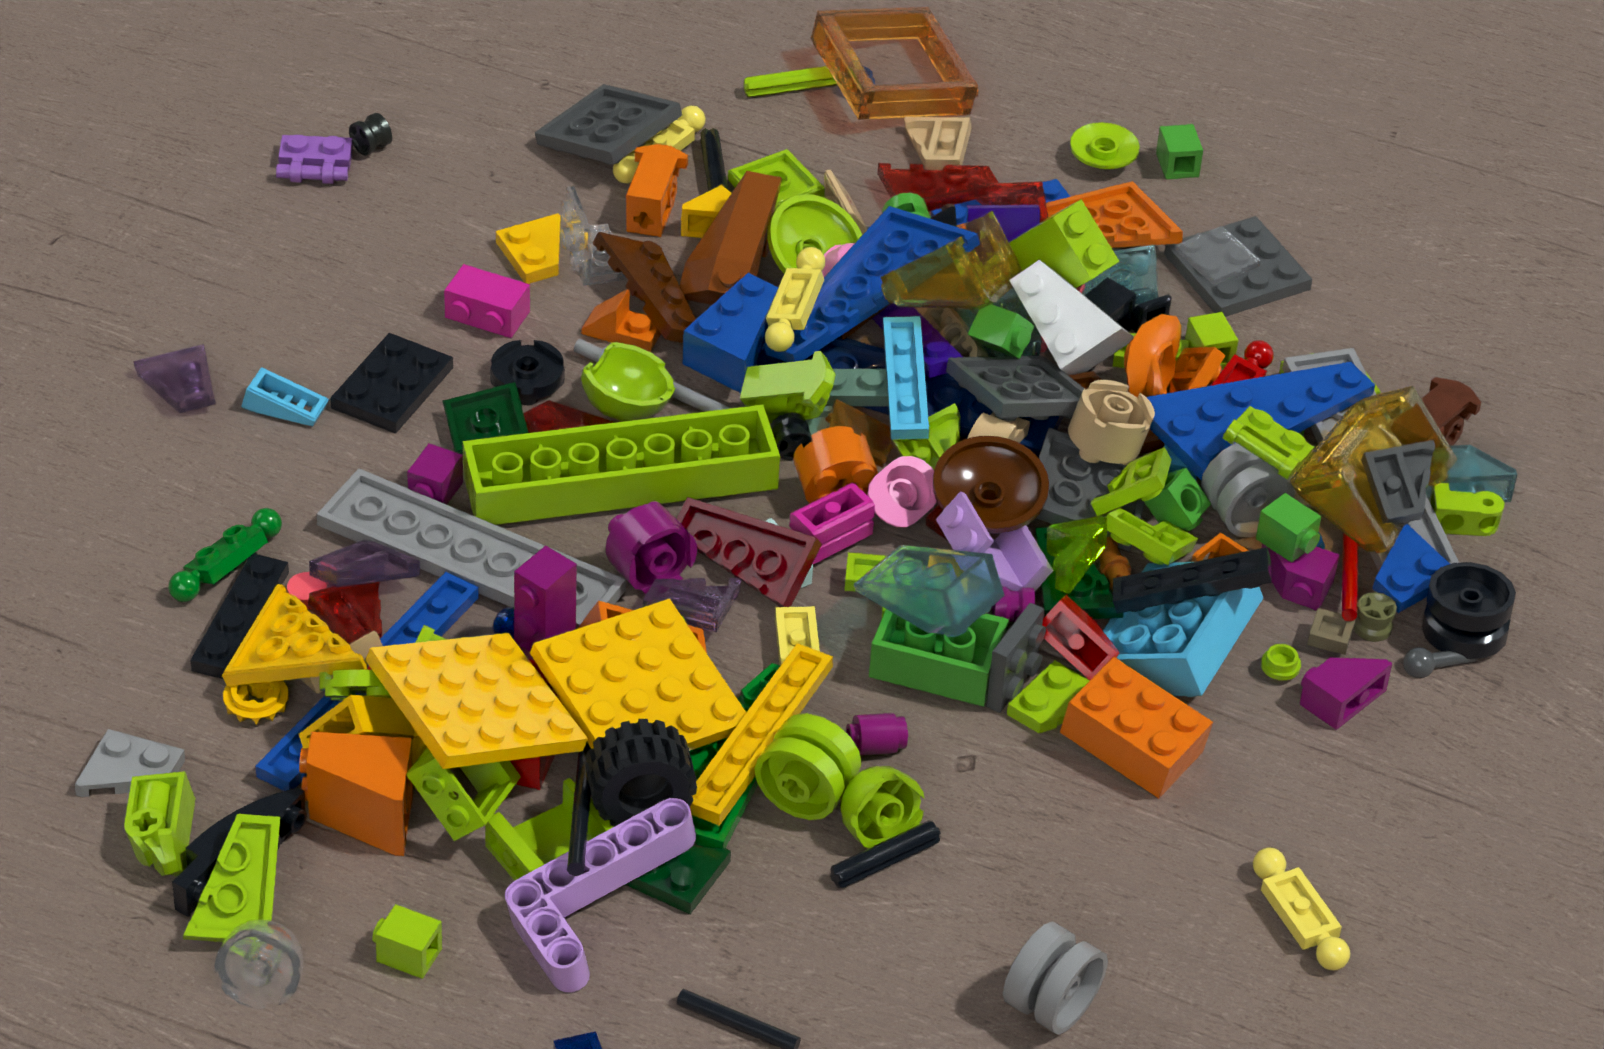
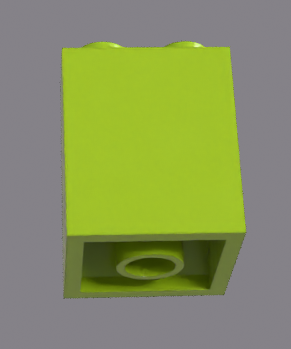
(1067, 244)

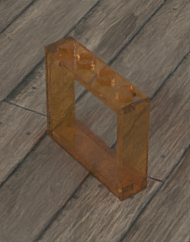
(868, 101)

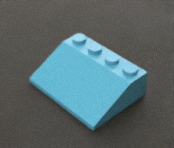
(1184, 641)

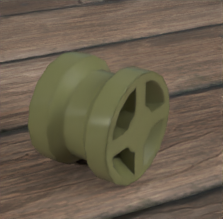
(1375, 616)

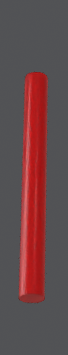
(1349, 579)

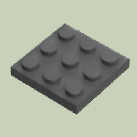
(608, 124)
(1273, 280)
(1017, 386)
(1076, 482)

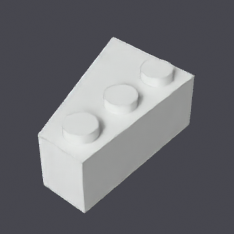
(1067, 320)

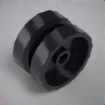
(1468, 609)

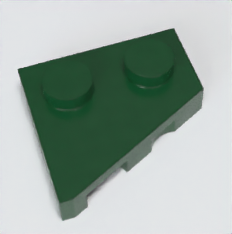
(684, 878)

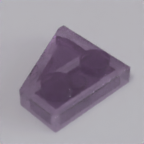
(363, 564)

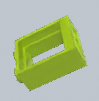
(461, 813)

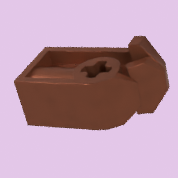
(1449, 406)

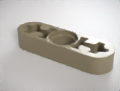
(954, 326)

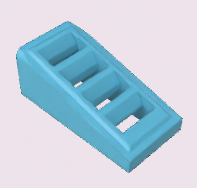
(272, 396)

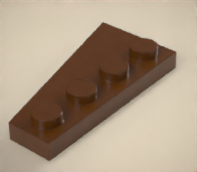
(650, 281)

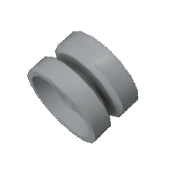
(1241, 487)
(1055, 977)

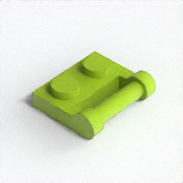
(1269, 441)

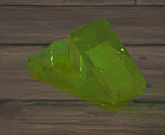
(1075, 548)

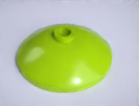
(805, 223)

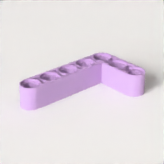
(611, 860)

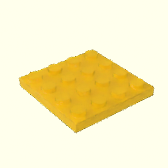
(639, 669)
(476, 700)

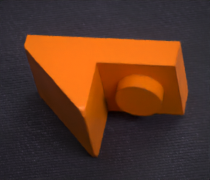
(616, 323)

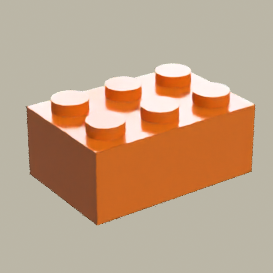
(1136, 727)

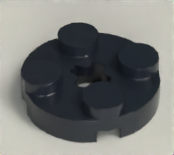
(531, 385)

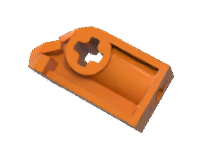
(653, 188)

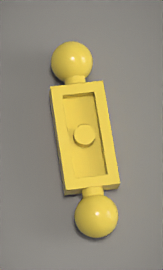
(677, 135)
(795, 299)
(1301, 909)

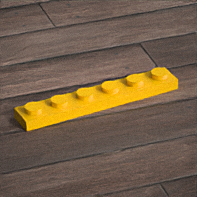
(735, 761)

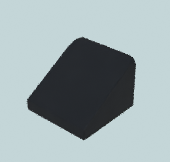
(1149, 310)

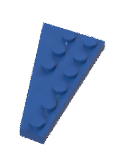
(854, 284)

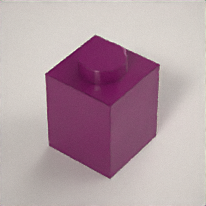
(436, 473)

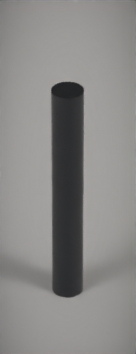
(737, 1020)

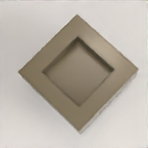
(1330, 631)

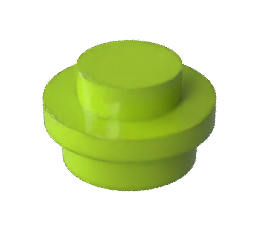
(1281, 662)

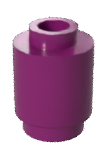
(878, 733)

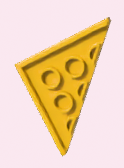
(288, 645)

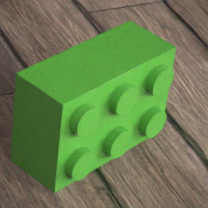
(934, 662)

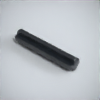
(713, 158)
(885, 854)

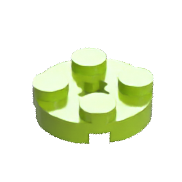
(351, 682)

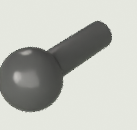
(1421, 662)

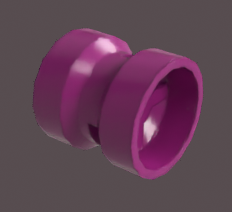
(1013, 603)

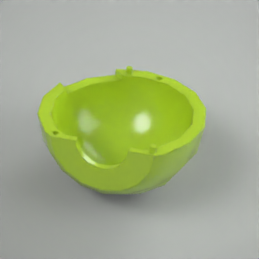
(627, 383)

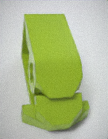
(790, 387)
(160, 820)

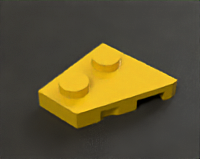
(533, 247)

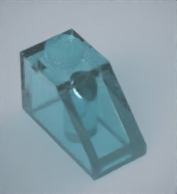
(1480, 472)

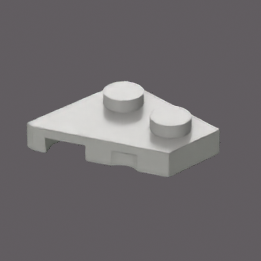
(124, 756)

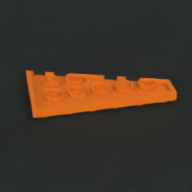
(1125, 216)

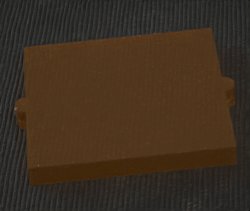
(875, 431)

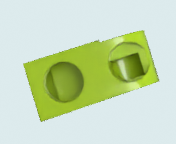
(1466, 512)

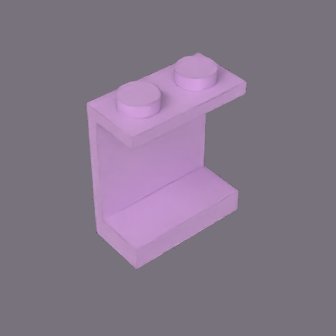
(1014, 552)

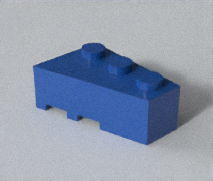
(730, 332)

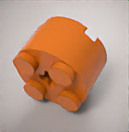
(833, 461)

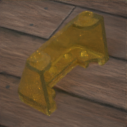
(957, 277)
(1334, 474)

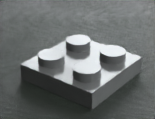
(1016, 658)

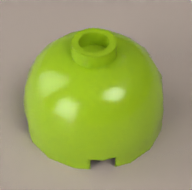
(880, 804)

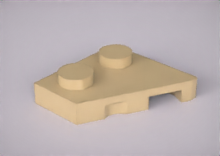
(939, 139)

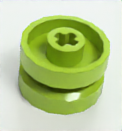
(807, 766)

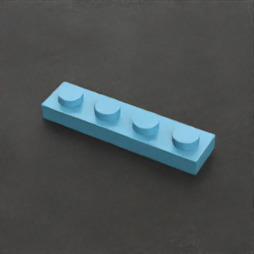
(905, 378)

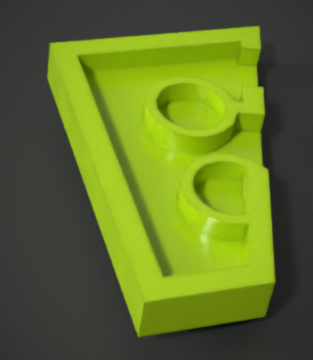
(240, 882)

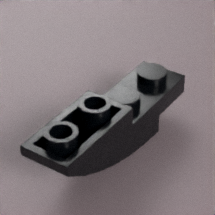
(205, 849)

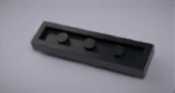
(1192, 580)
(238, 614)

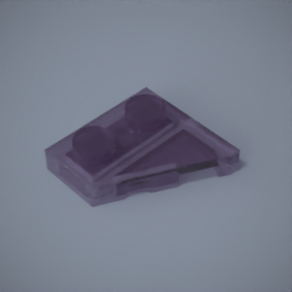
(180, 378)
(697, 603)

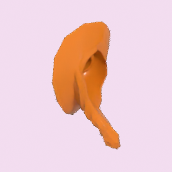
(1152, 356)

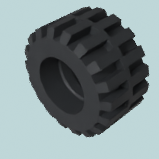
(638, 769)

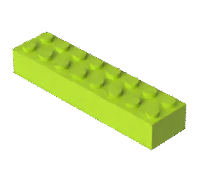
(620, 465)

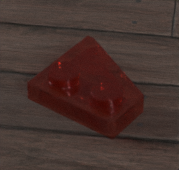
(1012, 194)

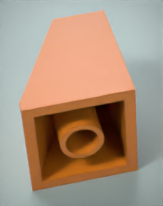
(360, 786)

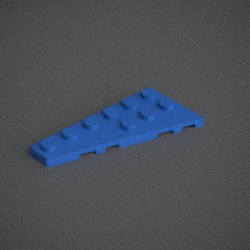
(1197, 418)

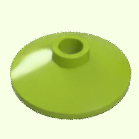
(1104, 145)

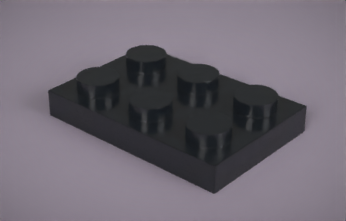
(392, 383)

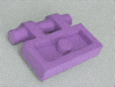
(314, 158)

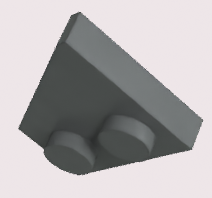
(1399, 480)

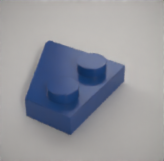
(1408, 569)

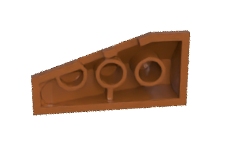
(732, 241)

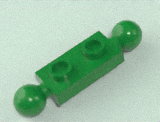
(225, 554)

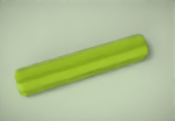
(788, 81)

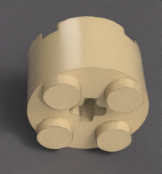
(1110, 423)

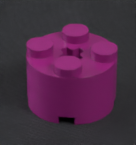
(649, 545)

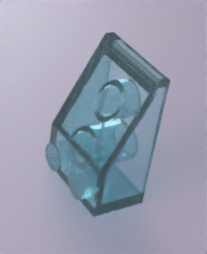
(934, 587)

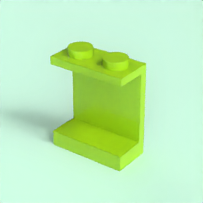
(540, 838)

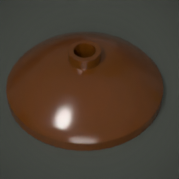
(995, 471)

